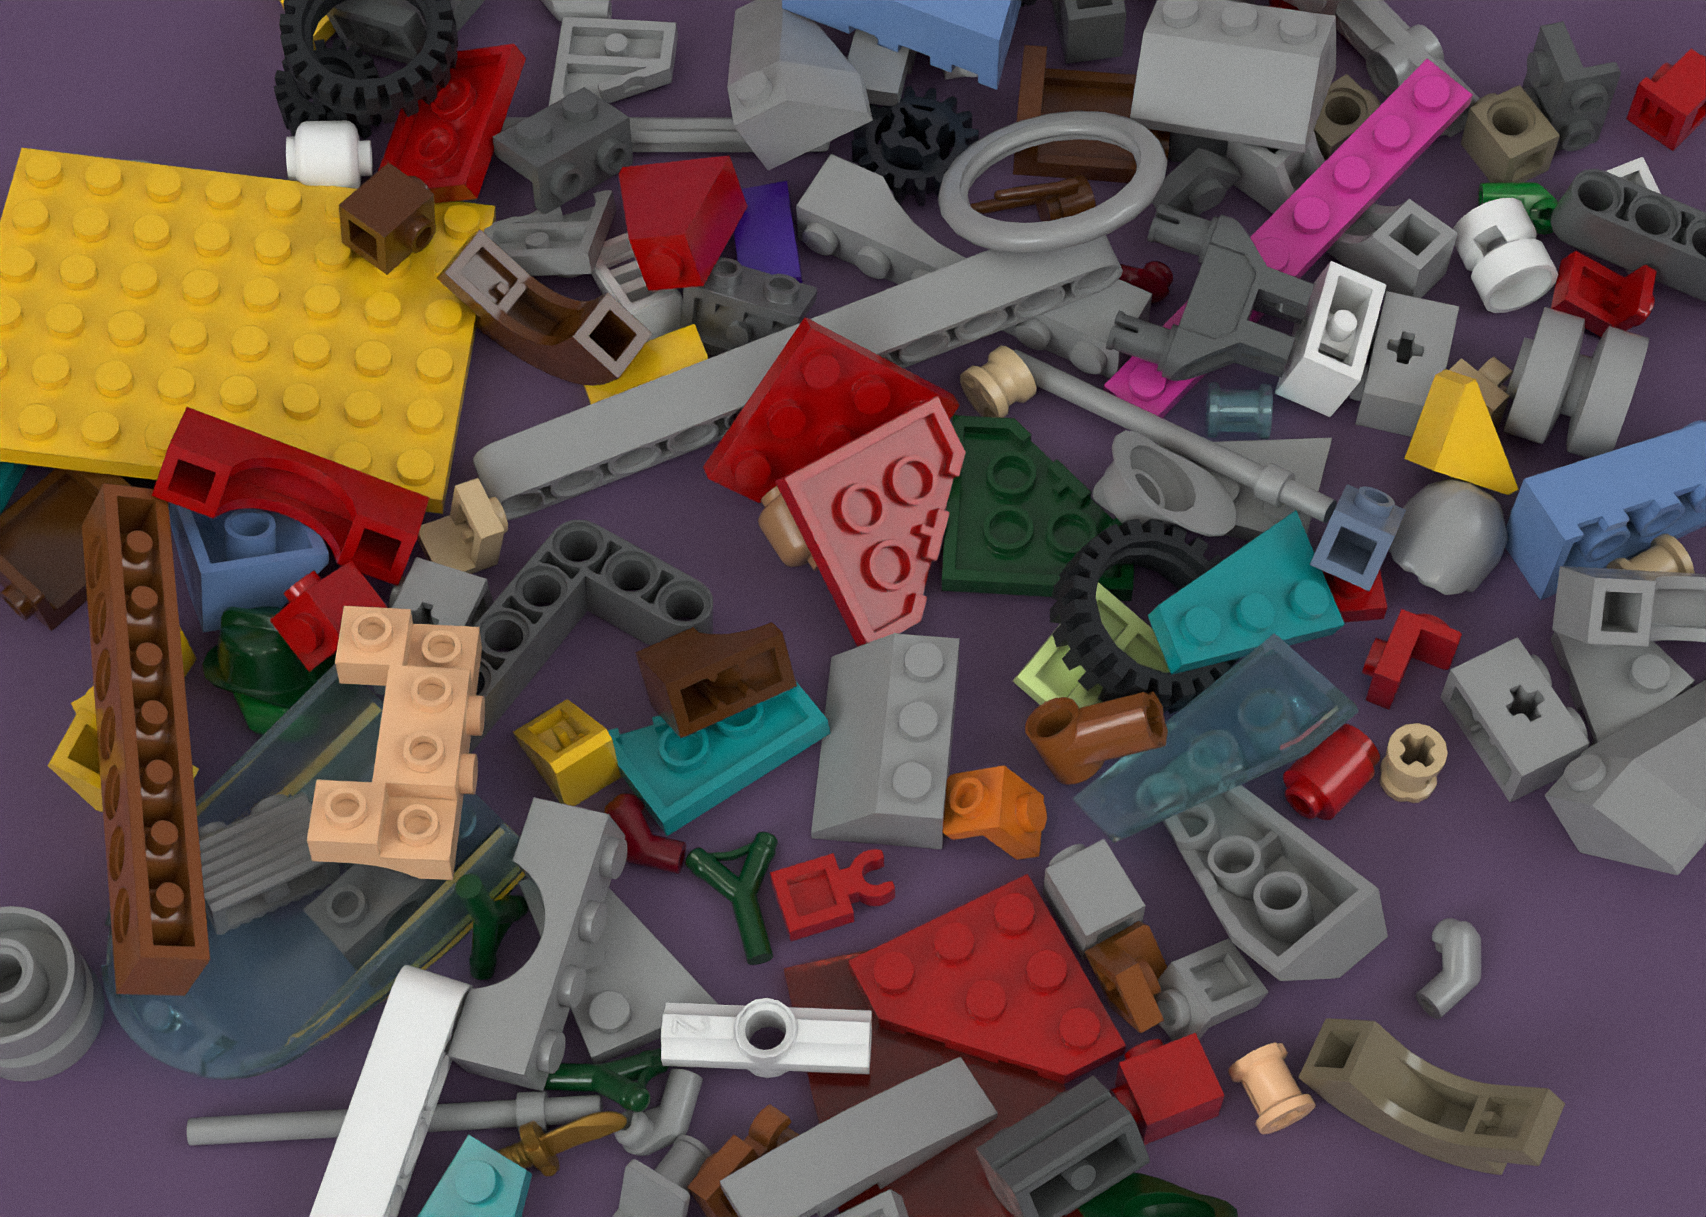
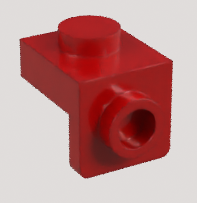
(1602, 295)
(1412, 636)

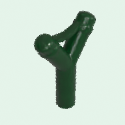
(741, 890)
(490, 922)
(612, 1078)

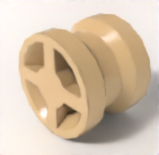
(998, 383)

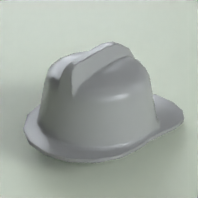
(1163, 486)

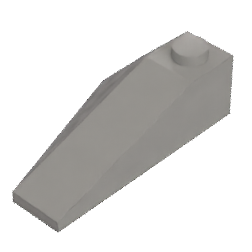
(790, 84)
(1641, 789)
(1278, 888)

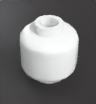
(328, 154)

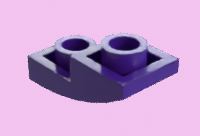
(767, 232)

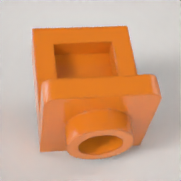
(998, 807)

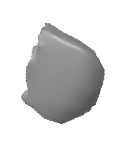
(1450, 536)

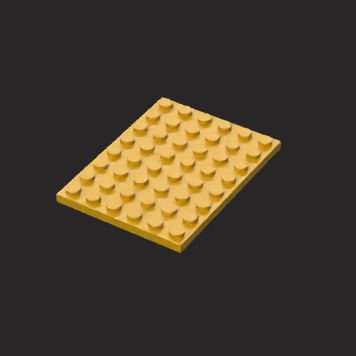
(225, 298)

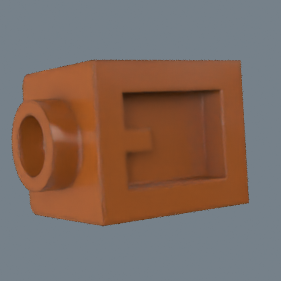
(1129, 974)

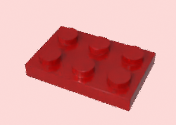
(453, 135)

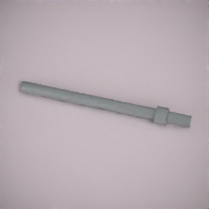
(1269, 483)
(446, 1117)

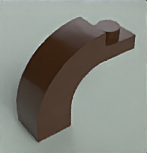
(551, 332)

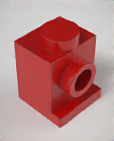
(1672, 101)

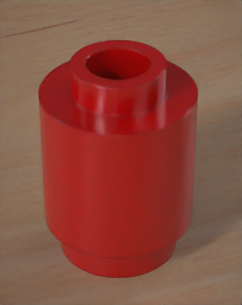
(1331, 773)

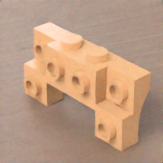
(422, 755)

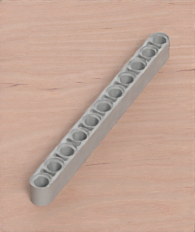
(704, 399)

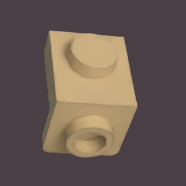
(471, 533)

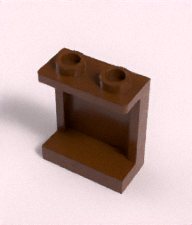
(1063, 90)
(44, 545)

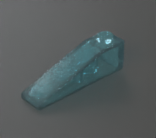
(1237, 729)

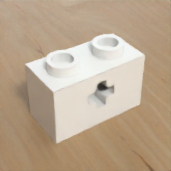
(1332, 340)

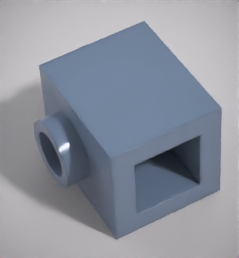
(1358, 535)

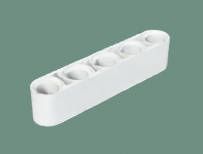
(393, 1098)

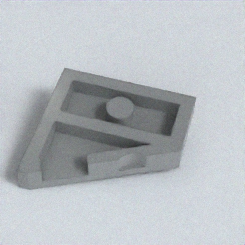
(613, 57)
(555, 241)
(1618, 681)

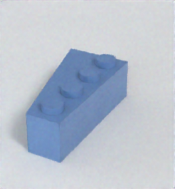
(1608, 506)

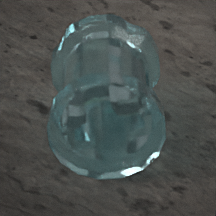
(1238, 410)

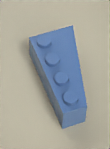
(951, 32)

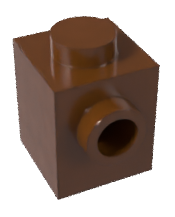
(388, 218)

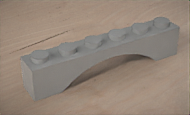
(859, 221)

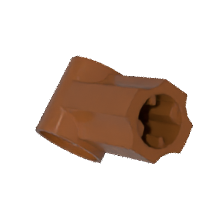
(1080, 739)

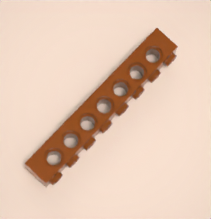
(144, 745)

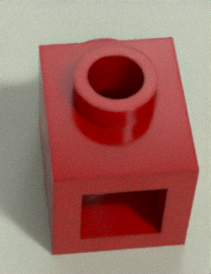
(316, 609)
(1167, 1086)

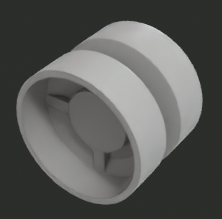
(1559, 380)
(46, 997)

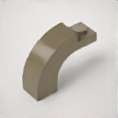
(1425, 1107)

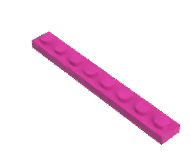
(1326, 205)

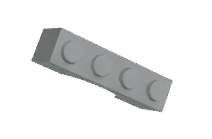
(1387, 243)
(1629, 606)
(518, 1024)

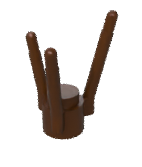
(1052, 199)

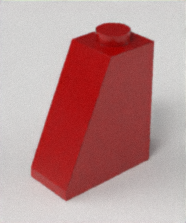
(680, 218)

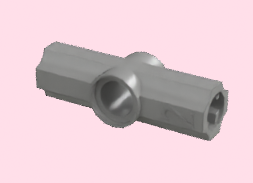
(1393, 48)

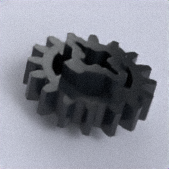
(913, 143)

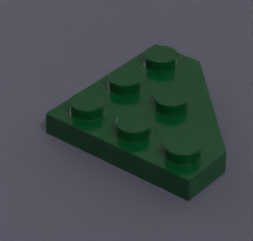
(1017, 516)

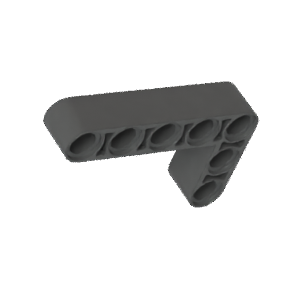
(1634, 229)
(572, 591)

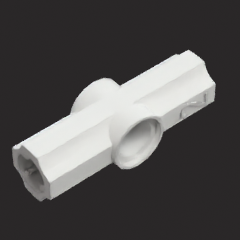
(721, 1036)

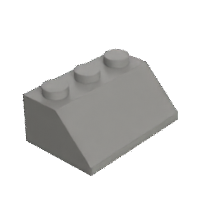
(1235, 72)
(888, 742)

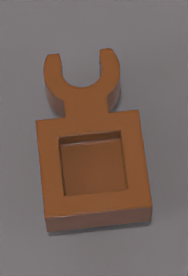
(765, 1134)

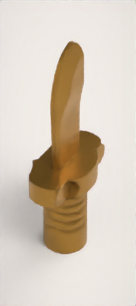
(541, 1148)

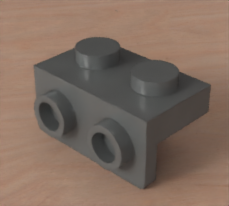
(1565, 91)
(567, 147)

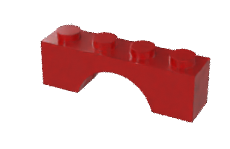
(227, 468)

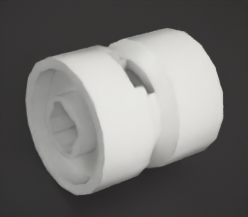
(1504, 256)

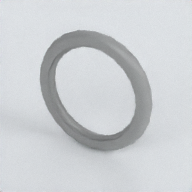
(1065, 231)

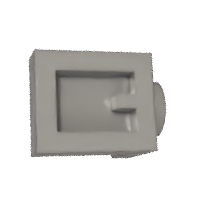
(1207, 990)

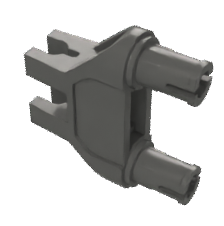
(1218, 312)

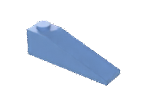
(242, 558)

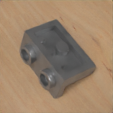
(743, 305)

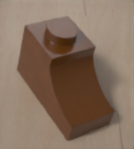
(709, 677)

